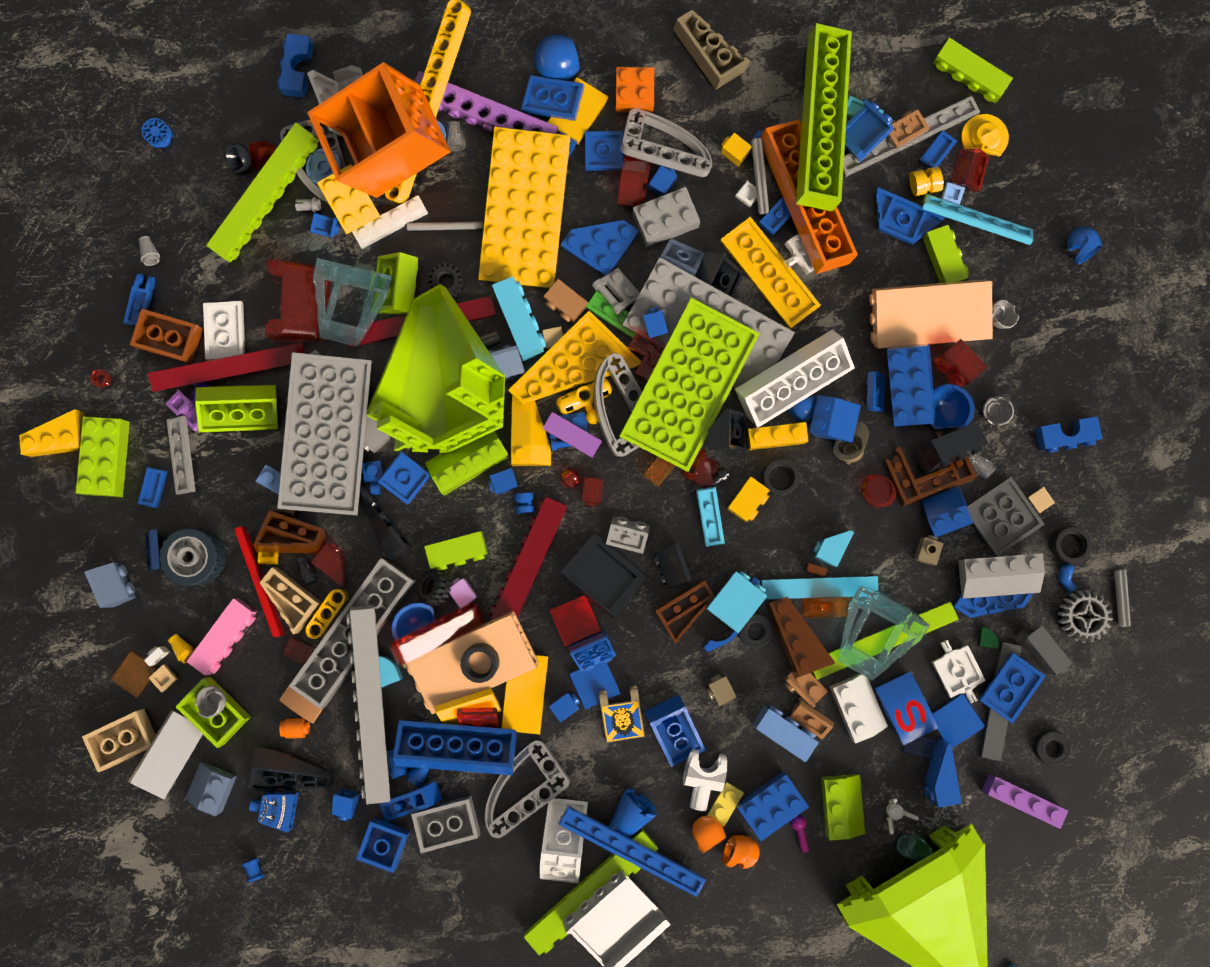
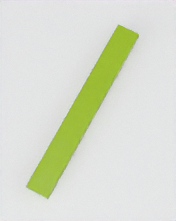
(875, 643)

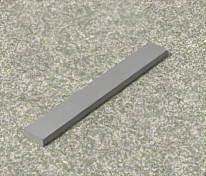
(937, 122)

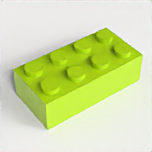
(102, 457)

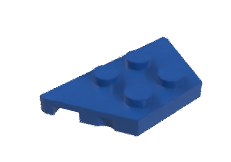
(903, 218)

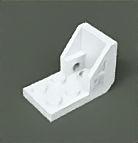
(561, 847)

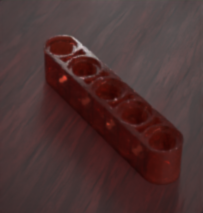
(436, 634)

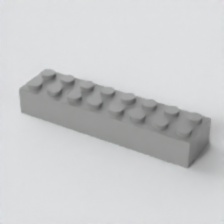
(331, 659)

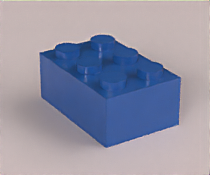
(772, 806)

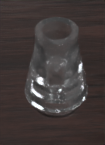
(455, 137)
(982, 465)

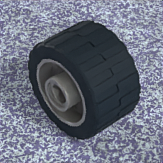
(186, 543)

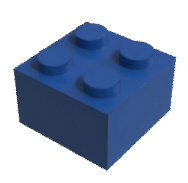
(383, 845)

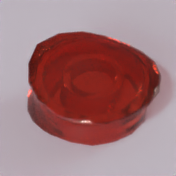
(879, 490)

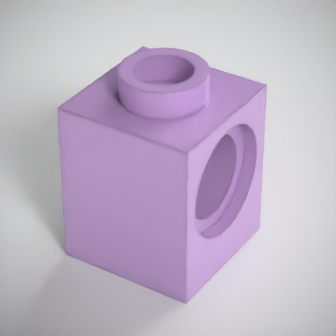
(462, 592)

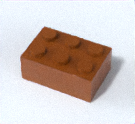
(166, 336)

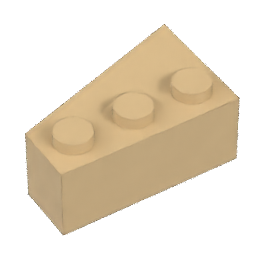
(290, 598)

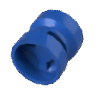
(524, 498)

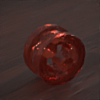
(94, 376)

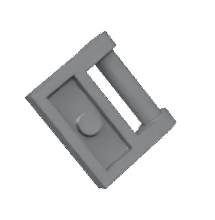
(621, 288)

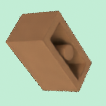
(565, 301)

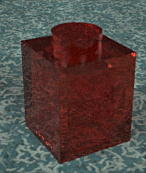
(592, 491)

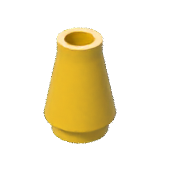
(181, 648)

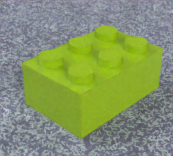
(217, 728)

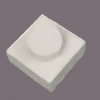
(156, 655)

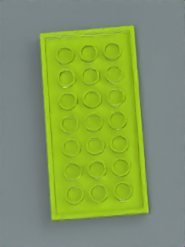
(689, 384)

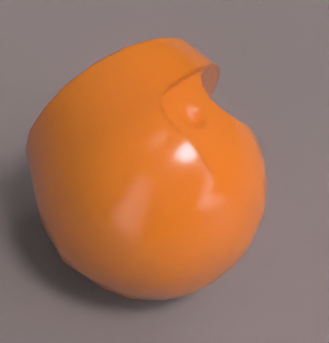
(707, 832)
(745, 851)

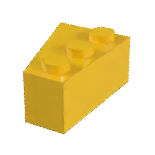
(55, 436)

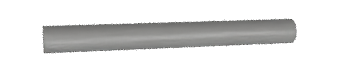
(444, 226)

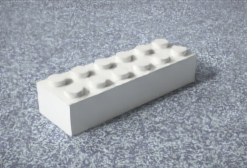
(795, 378)

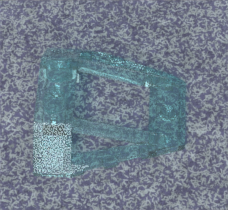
(355, 277)
(904, 618)

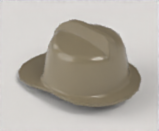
(852, 451)

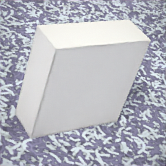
(747, 194)

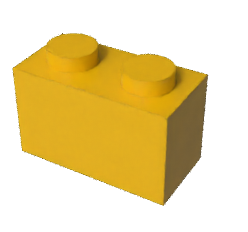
(748, 500)

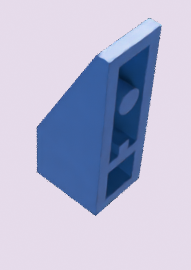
(411, 801)

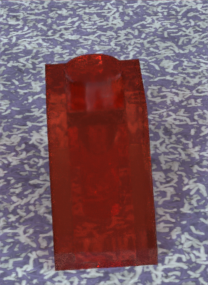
(332, 563)

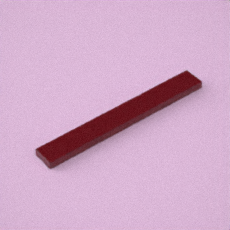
(391, 327)
(223, 367)

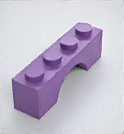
(1024, 801)

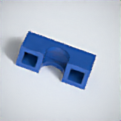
(296, 49)
(1084, 431)

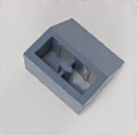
(509, 362)

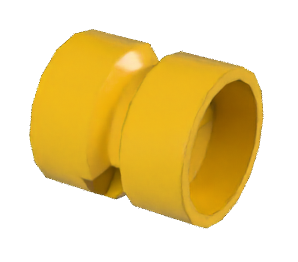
(922, 181)

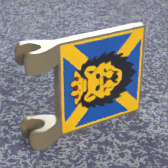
(623, 718)

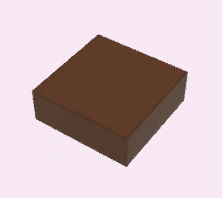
(815, 569)

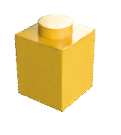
(735, 149)

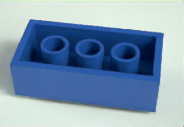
(911, 385)

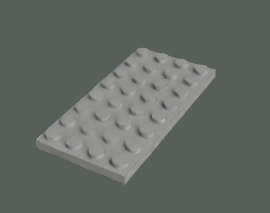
(672, 289)
(324, 434)

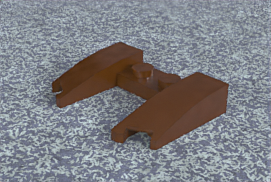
(913, 490)

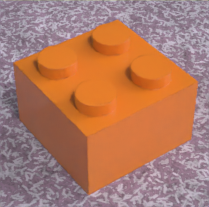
(634, 89)

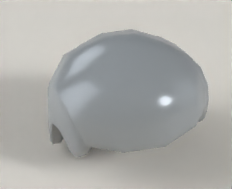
(1004, 314)
(998, 410)
(210, 701)

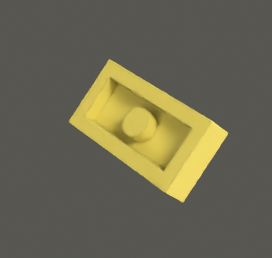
(725, 803)

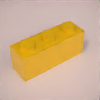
(777, 436)

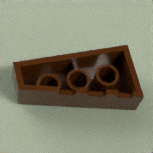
(798, 640)

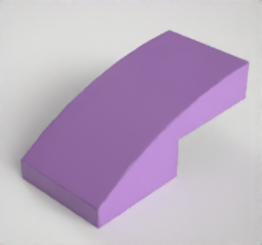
(183, 406)

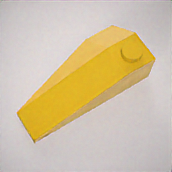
(528, 439)

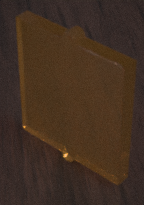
(133, 674)

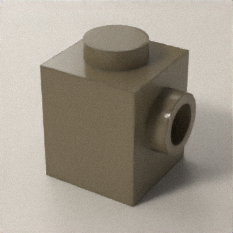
(928, 550)
(720, 689)

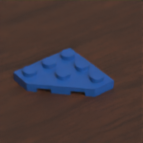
(600, 244)
(988, 605)

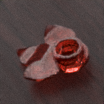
(703, 468)

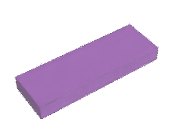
(572, 435)

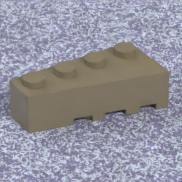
(712, 54)

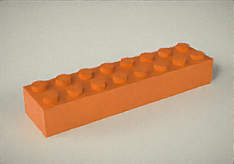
(819, 229)

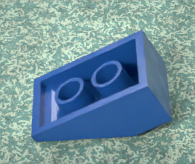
(674, 730)
(941, 776)

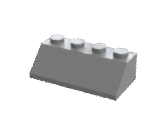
(1001, 575)

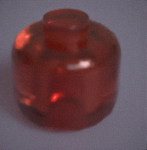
(570, 478)

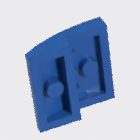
(957, 720)

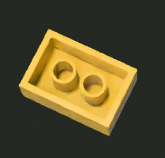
(349, 204)

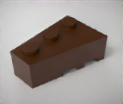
(288, 535)
(684, 608)

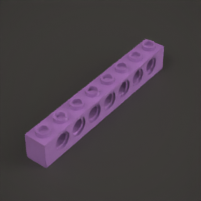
(495, 110)

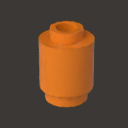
(294, 728)

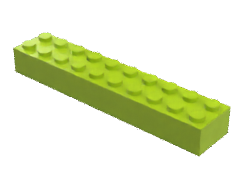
(824, 118)

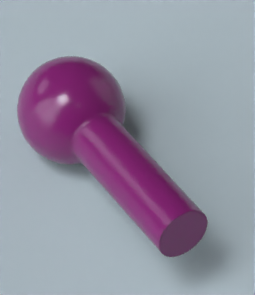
(798, 824)

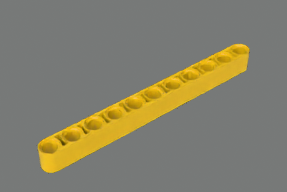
(440, 75)

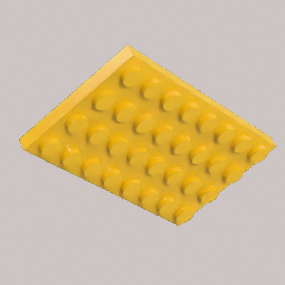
(524, 207)

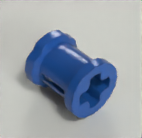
(252, 870)

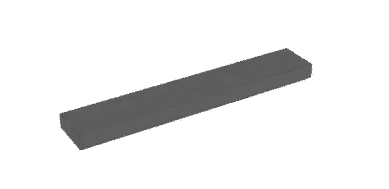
(996, 725)

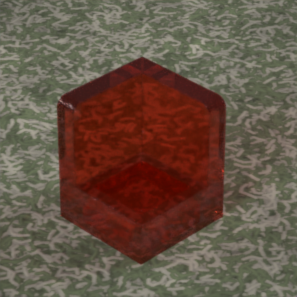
(261, 152)

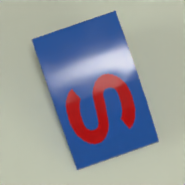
(906, 708)

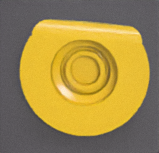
(985, 133)

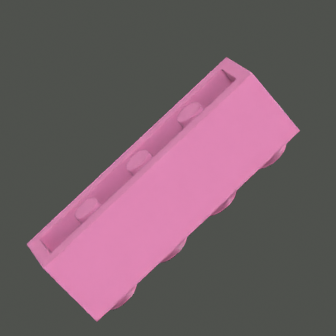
(222, 636)

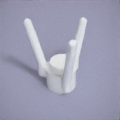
(896, 812)

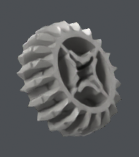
(1085, 608)

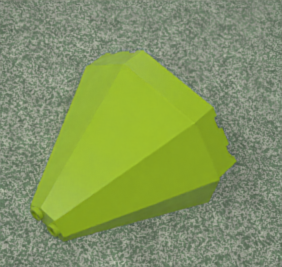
(438, 380)
(930, 910)

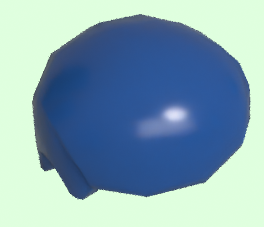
(804, 409)

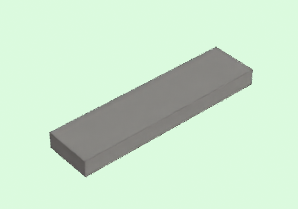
(180, 455)

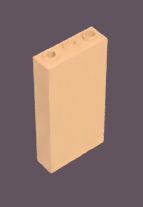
(931, 313)
(439, 671)

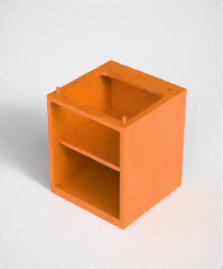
(385, 129)

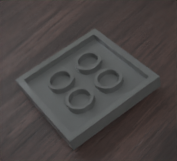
(1004, 516)

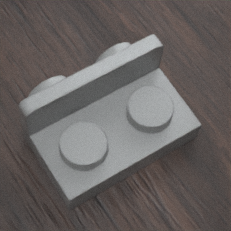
(628, 534)

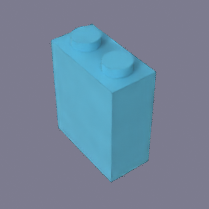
(737, 601)

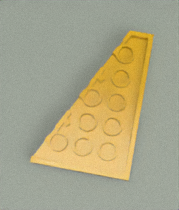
(572, 361)

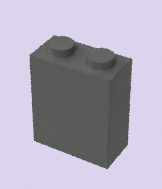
(1044, 649)

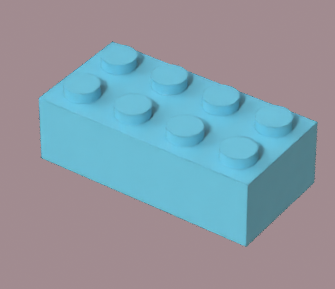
(517, 316)

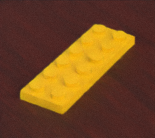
(769, 273)

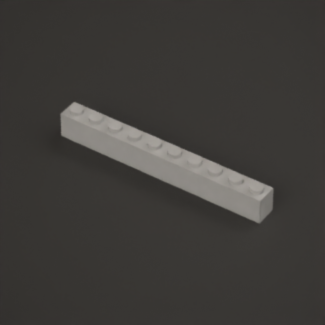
(370, 704)

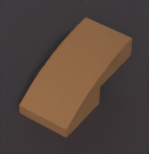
(300, 705)

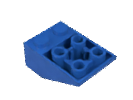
(592, 651)

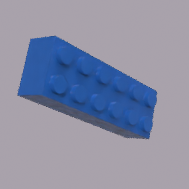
(455, 747)

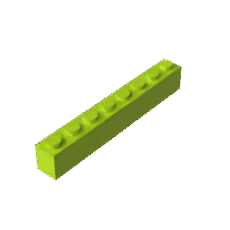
(263, 192)
(550, 926)

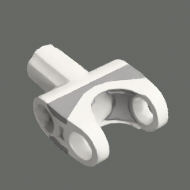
(703, 779)

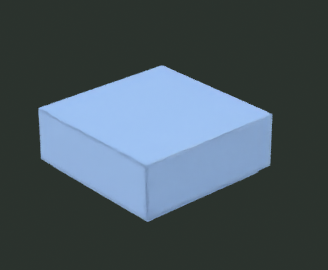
(952, 193)

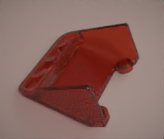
(298, 302)

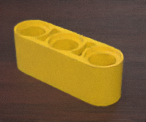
(320, 620)

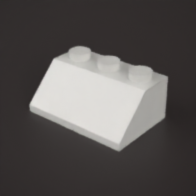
(858, 707)

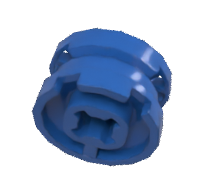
(157, 133)

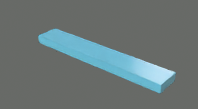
(977, 219)
(817, 587)

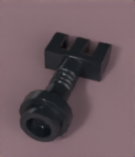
(723, 475)

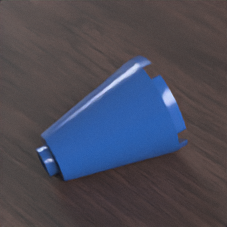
(632, 813)

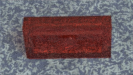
(970, 168)

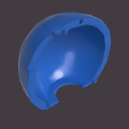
(556, 57)
(952, 407)
(411, 619)

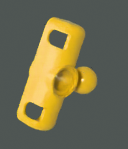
(574, 400)

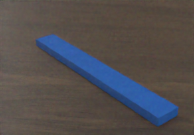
(632, 851)

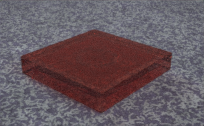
(478, 717)

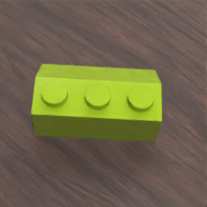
(403, 282)
(842, 806)

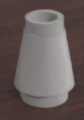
(148, 252)

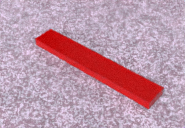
(257, 575)

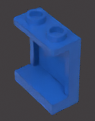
(866, 130)

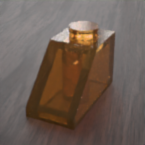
(826, 607)

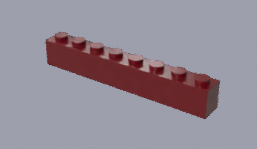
(530, 559)

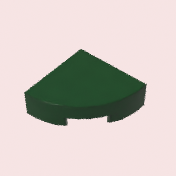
(988, 638)

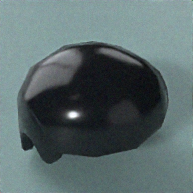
(238, 157)

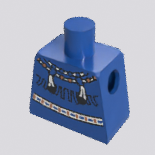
(276, 809)

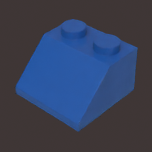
(834, 419)
(947, 511)

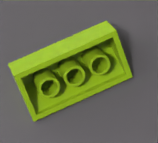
(236, 408)
(466, 462)

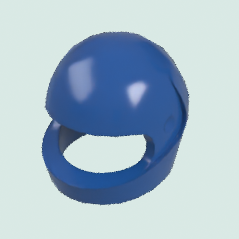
(1085, 239)

